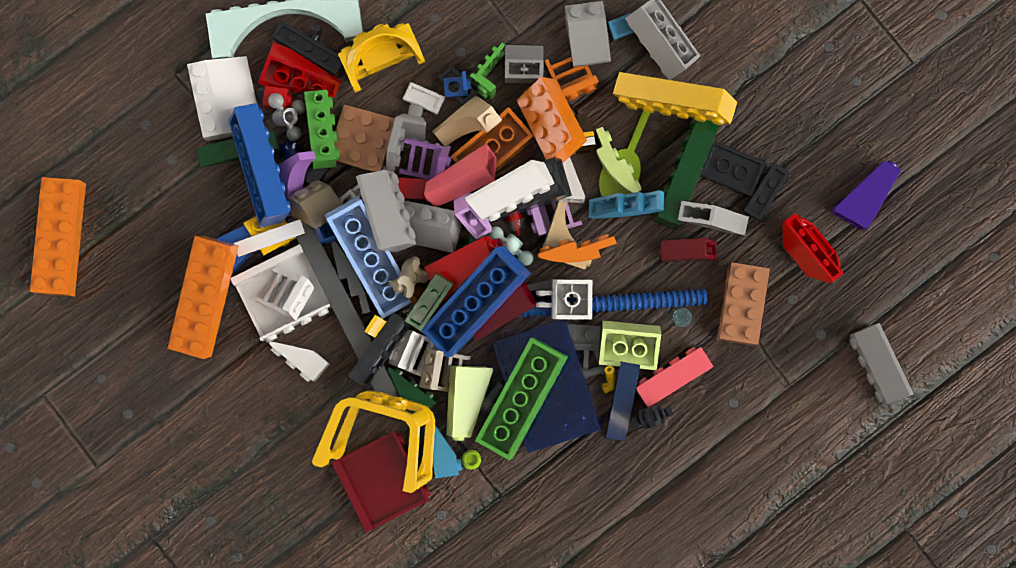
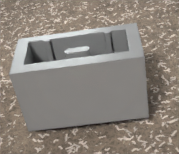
(523, 63)

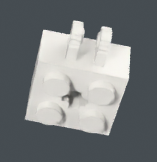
(561, 307)

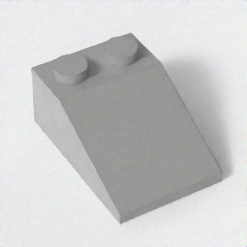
(587, 33)

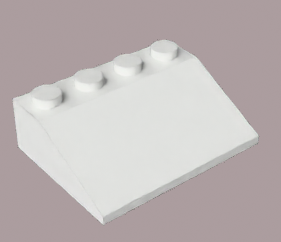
(217, 89)

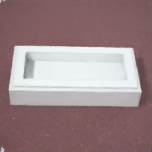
(425, 98)

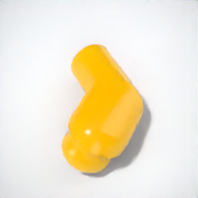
(610, 377)

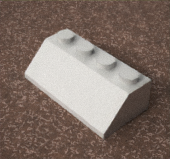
(511, 190)

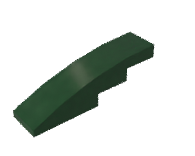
(224, 152)

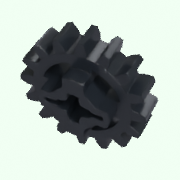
(651, 417)

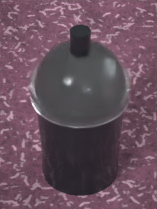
(491, 397)

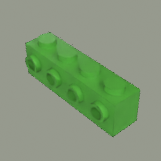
(320, 129)

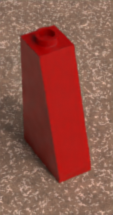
(461, 263)

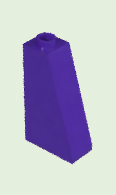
(867, 197)

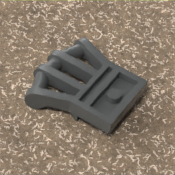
(587, 339)

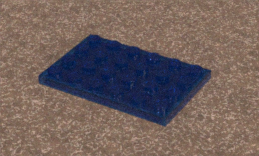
(568, 406)

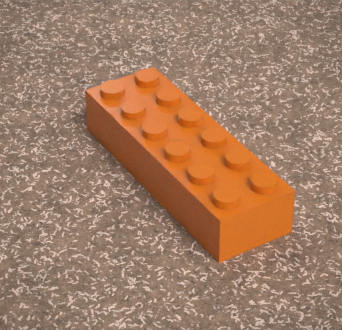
(58, 237)
(203, 297)

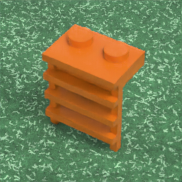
(577, 87)

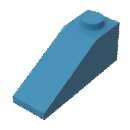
(444, 458)

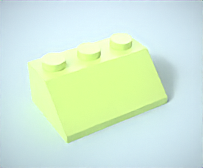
(629, 344)

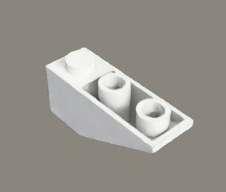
(307, 361)

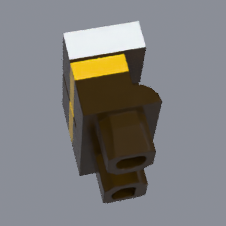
(587, 129)

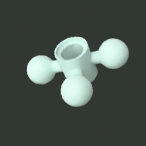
(513, 244)

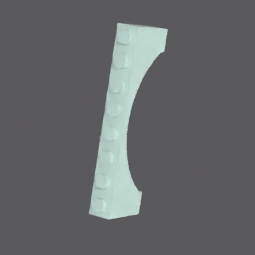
(231, 26)

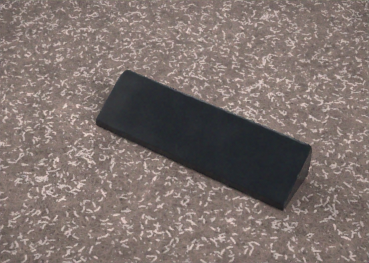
(379, 350)

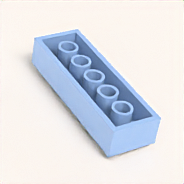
(372, 266)

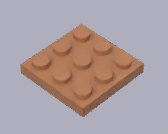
(363, 138)

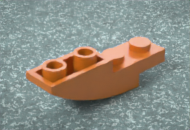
(569, 252)

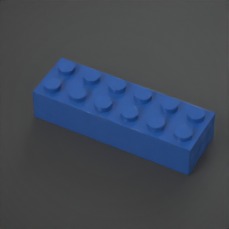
(259, 165)
(475, 301)

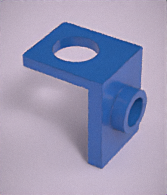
(464, 84)

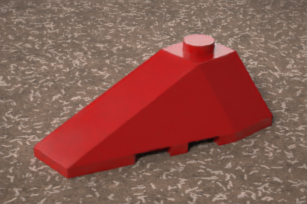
(294, 72)

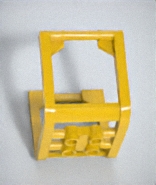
(389, 406)

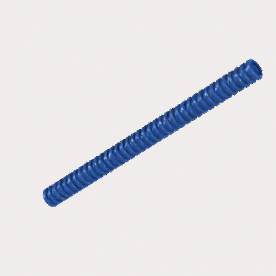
(634, 301)

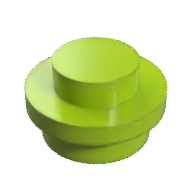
(471, 459)

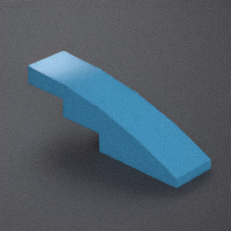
(626, 205)

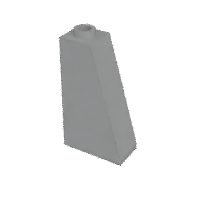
(713, 217)

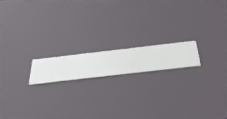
(269, 237)

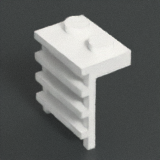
(296, 299)
(407, 351)

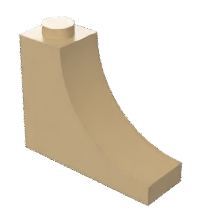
(471, 117)
(558, 232)

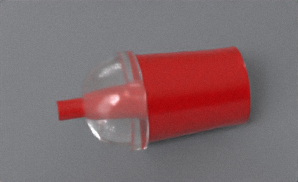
(515, 223)

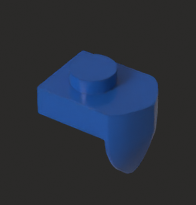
(325, 233)

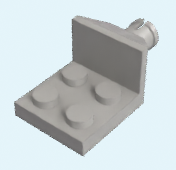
(405, 126)

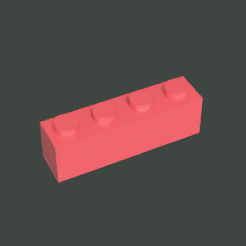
(673, 377)

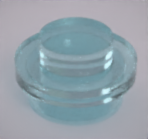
(682, 317)

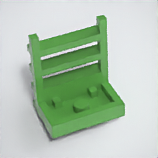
(479, 81)

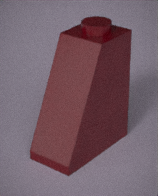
(688, 250)

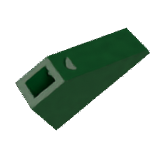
(409, 389)

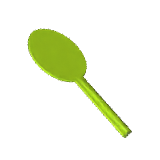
(606, 183)

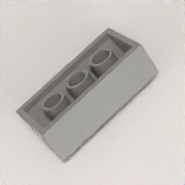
(663, 38)
(386, 211)
(434, 226)
(881, 364)

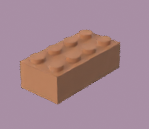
(743, 304)

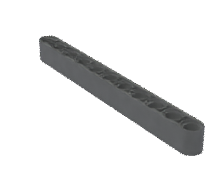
(341, 303)

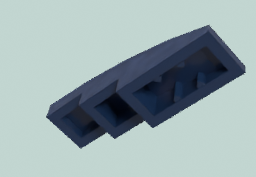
(622, 401)

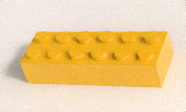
(675, 98)

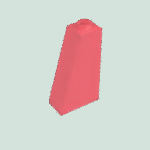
(462, 177)

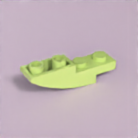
(620, 170)

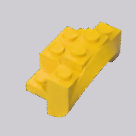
(378, 51)

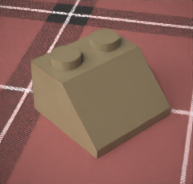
(313, 203)

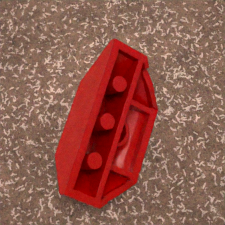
(810, 249)

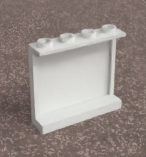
(258, 280)

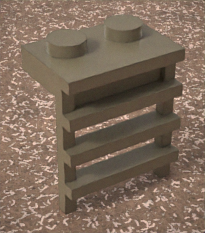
(432, 368)

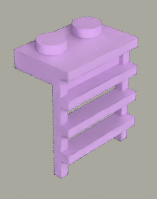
(541, 221)

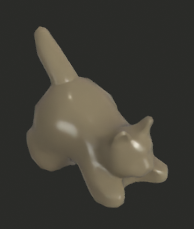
(409, 277)

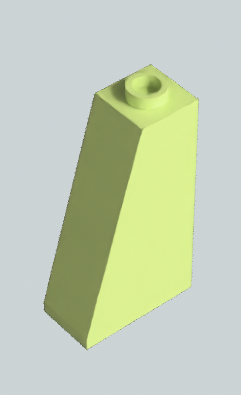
(465, 398)

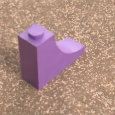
(293, 172)

